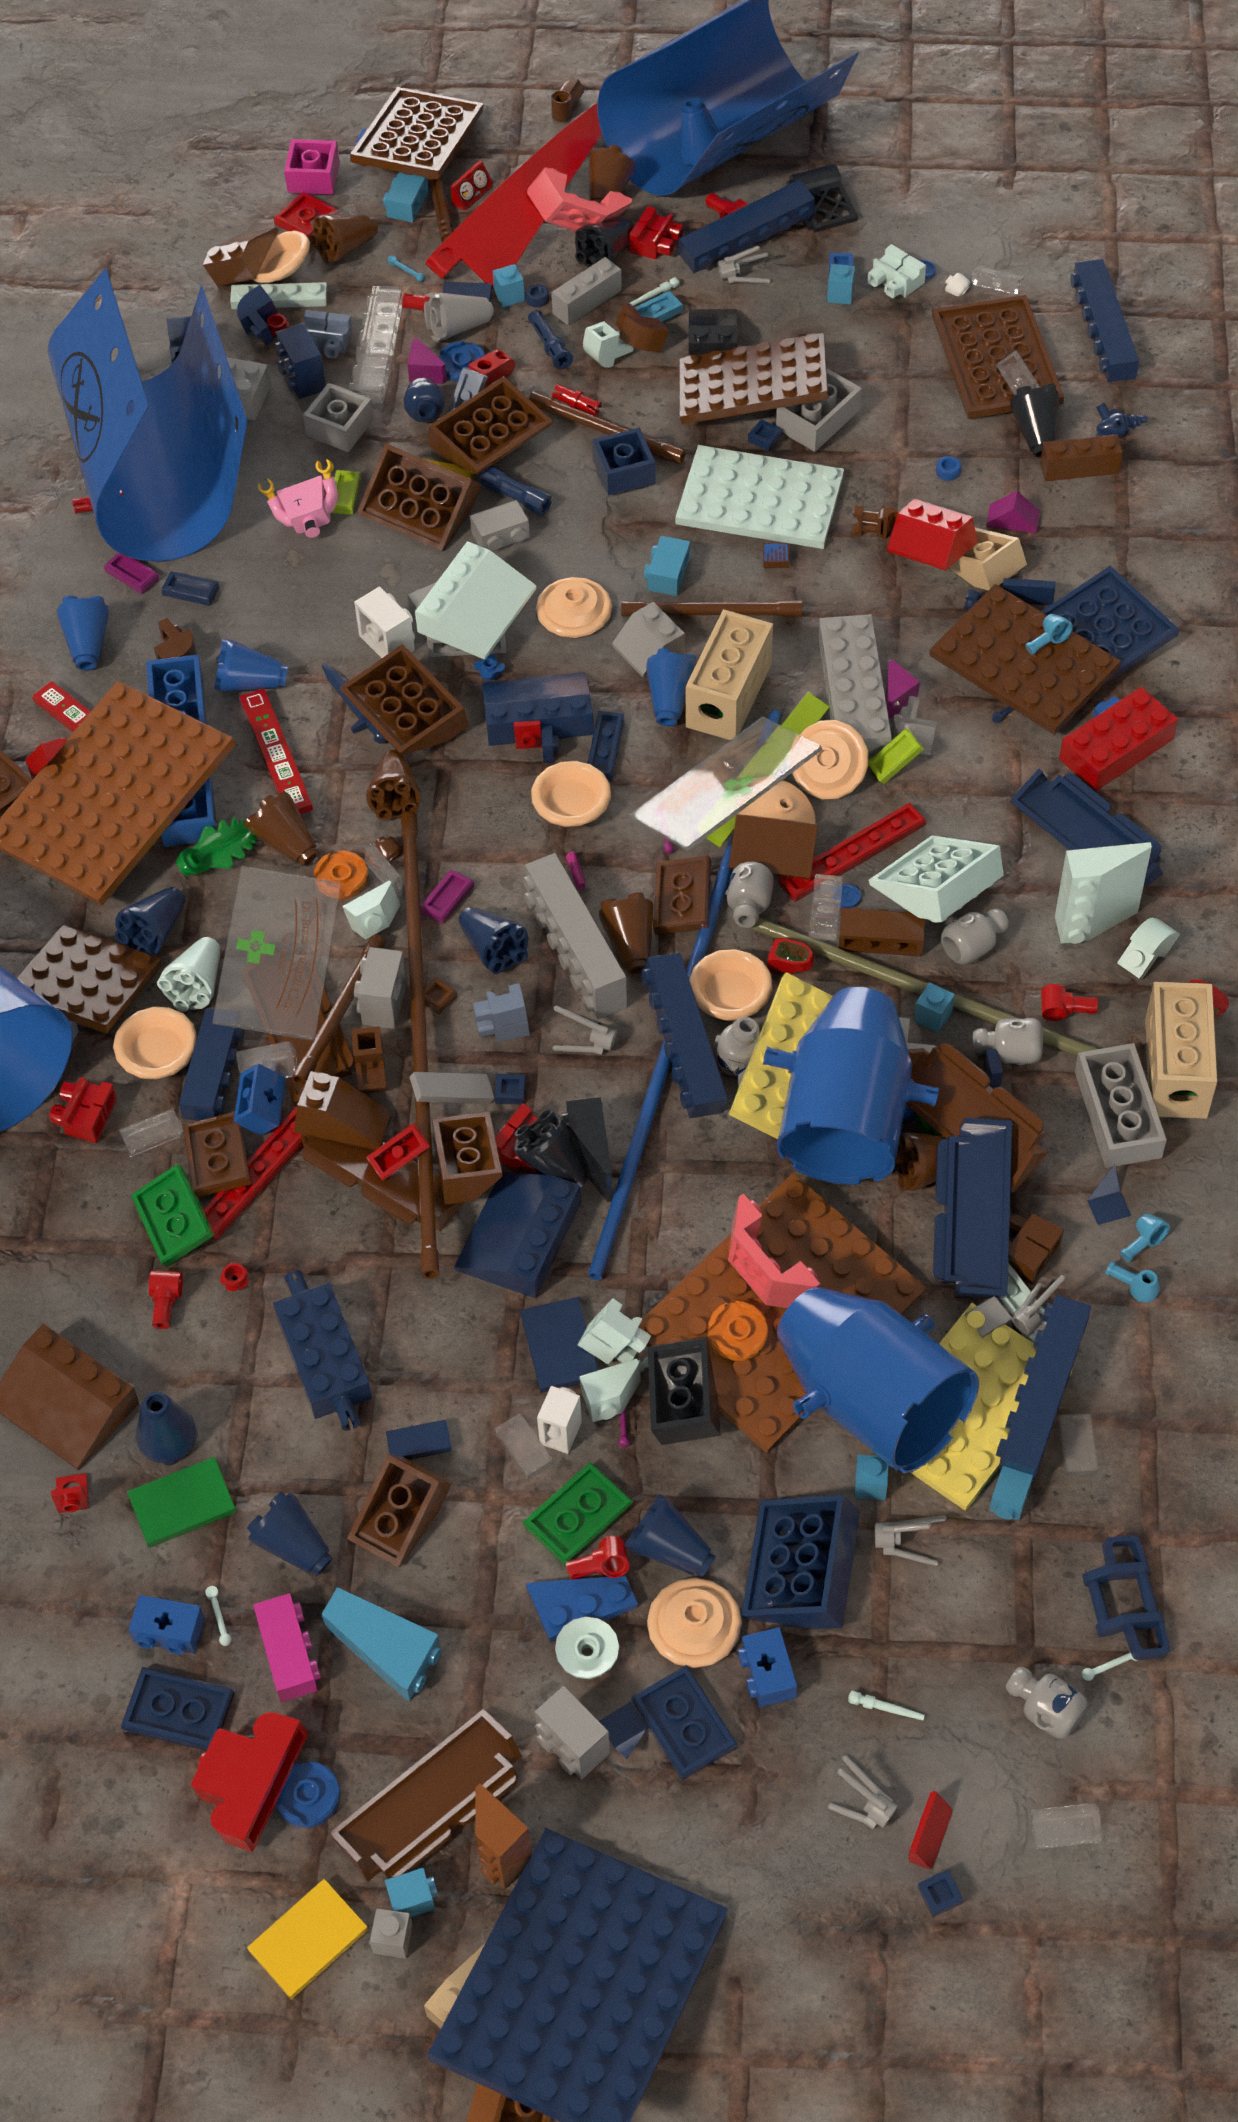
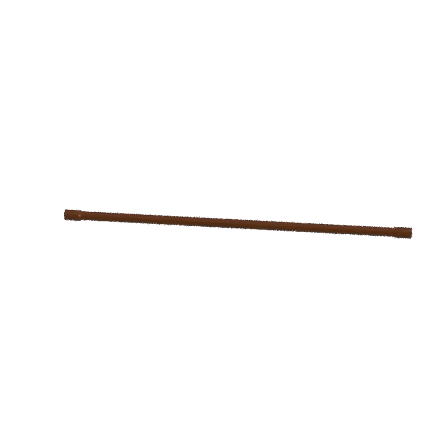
(429, 1250)

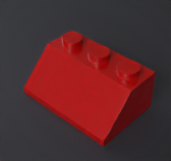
(932, 534)

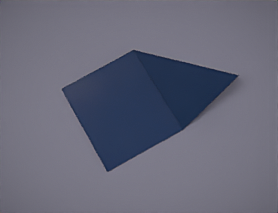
(1107, 1200)
(624, 1728)

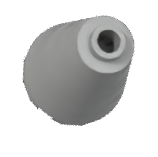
(455, 314)

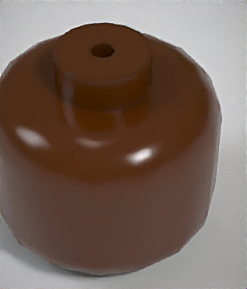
(389, 847)

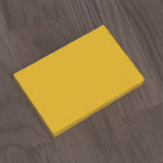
(307, 1939)

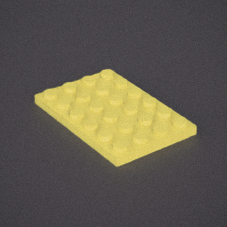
(765, 1087)
(1000, 1363)

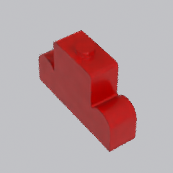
(248, 1776)

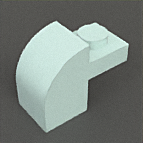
(604, 344)
(1148, 942)

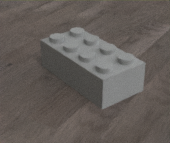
(1120, 1105)

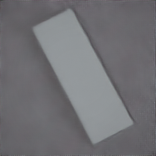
(451, 1087)

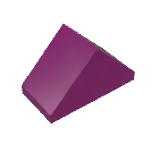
(425, 364)
(1013, 513)
(899, 688)

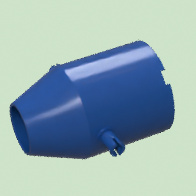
(848, 1090)
(876, 1375)

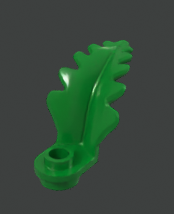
(216, 848)

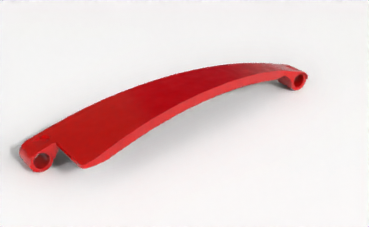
(508, 218)

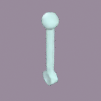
(212, 1594)
(1088, 1674)

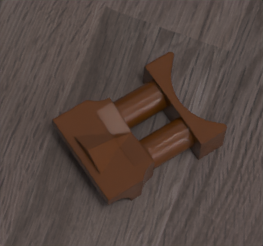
(879, 522)

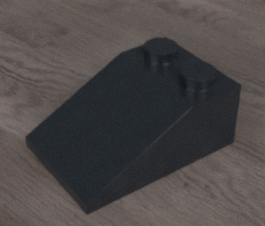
(712, 330)
(587, 1129)
(682, 1392)

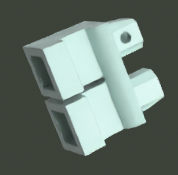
(897, 272)
(614, 1335)

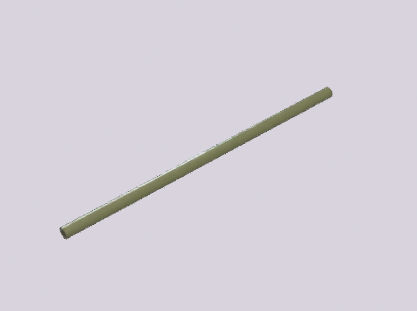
(907, 982)

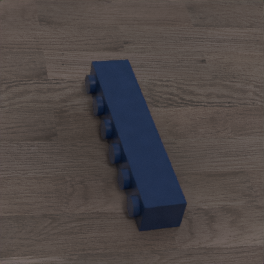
(746, 226)
(1104, 320)
(684, 1035)
(1045, 1385)

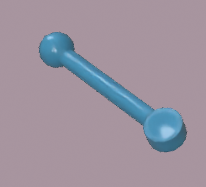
(392, 260)

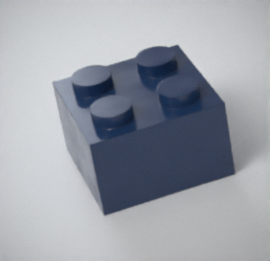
(300, 361)
(624, 461)

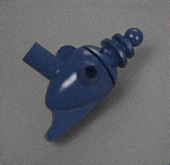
(1116, 422)

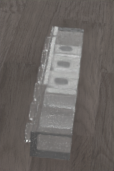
(377, 344)

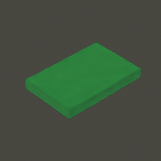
(172, 1215)
(181, 1502)
(577, 1514)

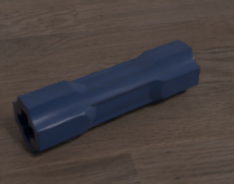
(530, 497)

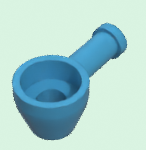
(1056, 630)
(1152, 1232)
(1138, 1288)

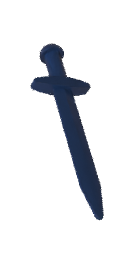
(337, 681)

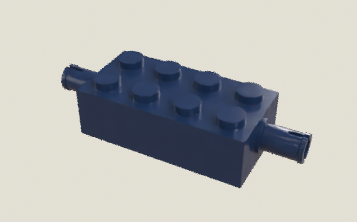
(322, 1350)

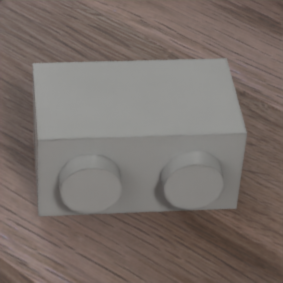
(500, 526)

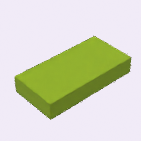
(347, 488)
(895, 755)

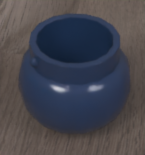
(423, 400)

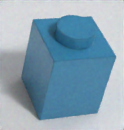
(841, 284)
(508, 285)
(934, 1007)
(871, 1478)
(1010, 1493)
(412, 1892)

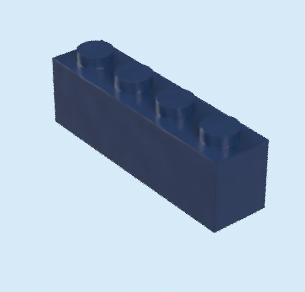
(210, 1069)

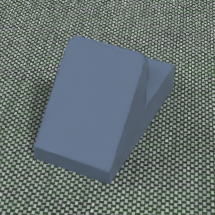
(468, 385)

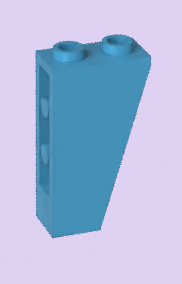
(384, 1641)

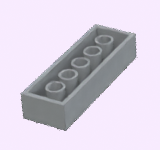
(854, 678)
(575, 937)

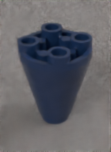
(149, 921)
(495, 939)
(164, 1429)
(290, 1535)
(670, 1539)

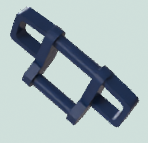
(1127, 1622)

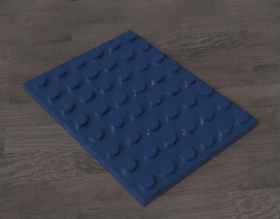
(579, 1984)

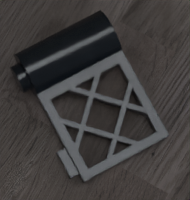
(820, 183)

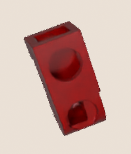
(493, 365)

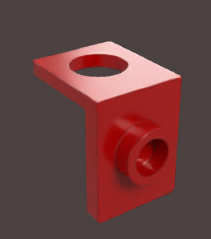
(528, 734)
(71, 1498)

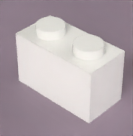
(559, 1419)

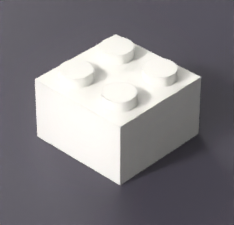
(383, 622)

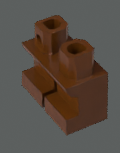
(1033, 1245)

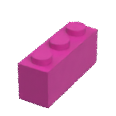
(287, 1647)

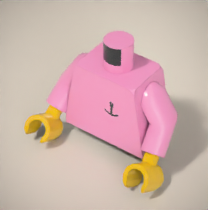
(306, 503)

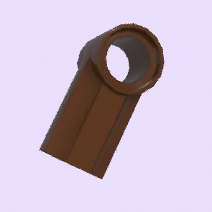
(565, 99)

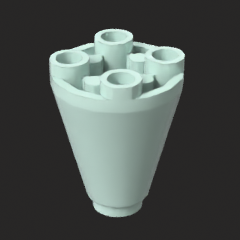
(192, 976)

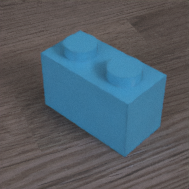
(405, 196)
(668, 565)

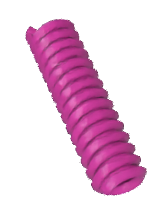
(576, 870)

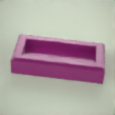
(131, 572)
(447, 896)

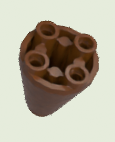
(608, 172)
(341, 234)
(393, 788)
(283, 828)
(629, 929)
(916, 1160)

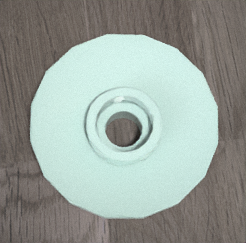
(583, 1634)

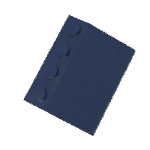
(552, 700)
(520, 1231)
(802, 1562)

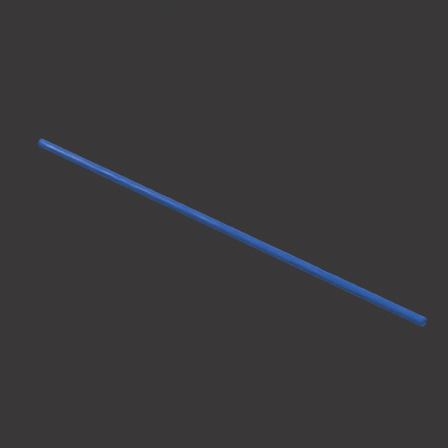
(658, 1078)

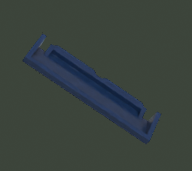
(1080, 817)
(975, 1193)

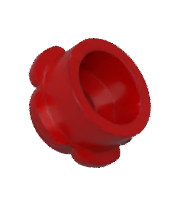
(277, 323)
(234, 1270)

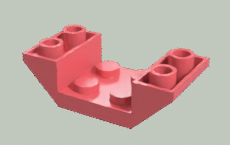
(567, 208)
(756, 1268)

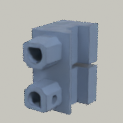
(329, 332)
(502, 1015)

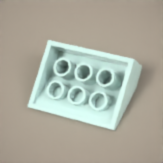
(473, 601)
(940, 876)
(1100, 889)

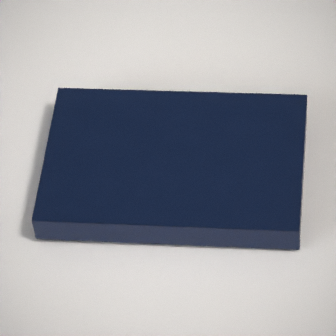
(553, 1343)
(177, 1709)
(684, 1722)

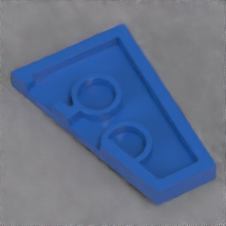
(568, 1600)

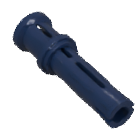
(553, 345)

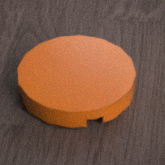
(345, 869)
(737, 1331)

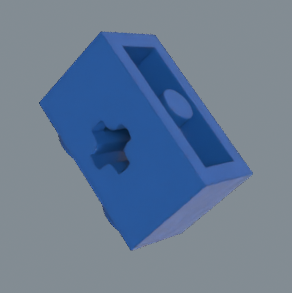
(259, 1099)
(155, 1614)
(769, 1650)

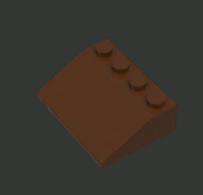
(487, 427)
(418, 497)
(406, 702)
(64, 1397)

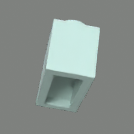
(372, 910)
(610, 1389)

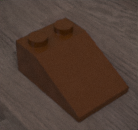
(239, 257)
(340, 1113)
(398, 1509)

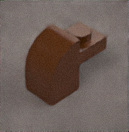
(640, 331)
(175, 641)
(369, 1059)

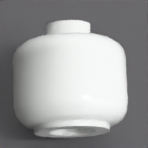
(957, 284)

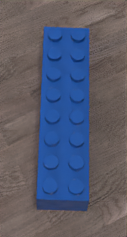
(181, 686)

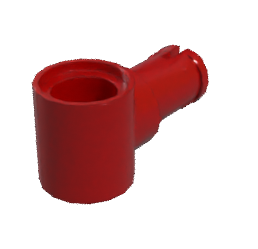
(723, 206)
(1058, 1003)
(164, 1289)
(608, 1559)

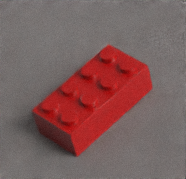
(1118, 739)

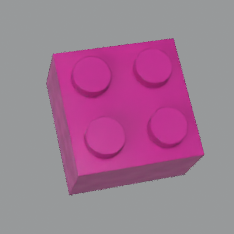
(312, 166)

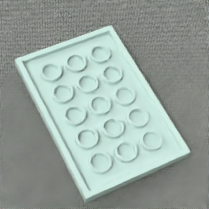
(760, 496)

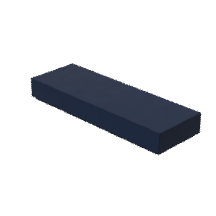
(606, 742)

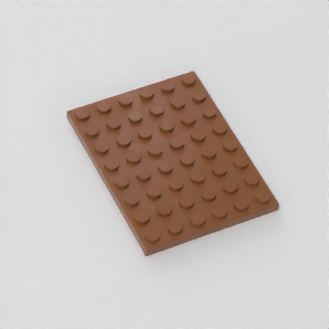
(111, 791)
(793, 1228)

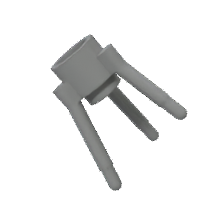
(730, 268)
(601, 1035)
(1029, 1317)
(889, 1534)
(879, 1807)

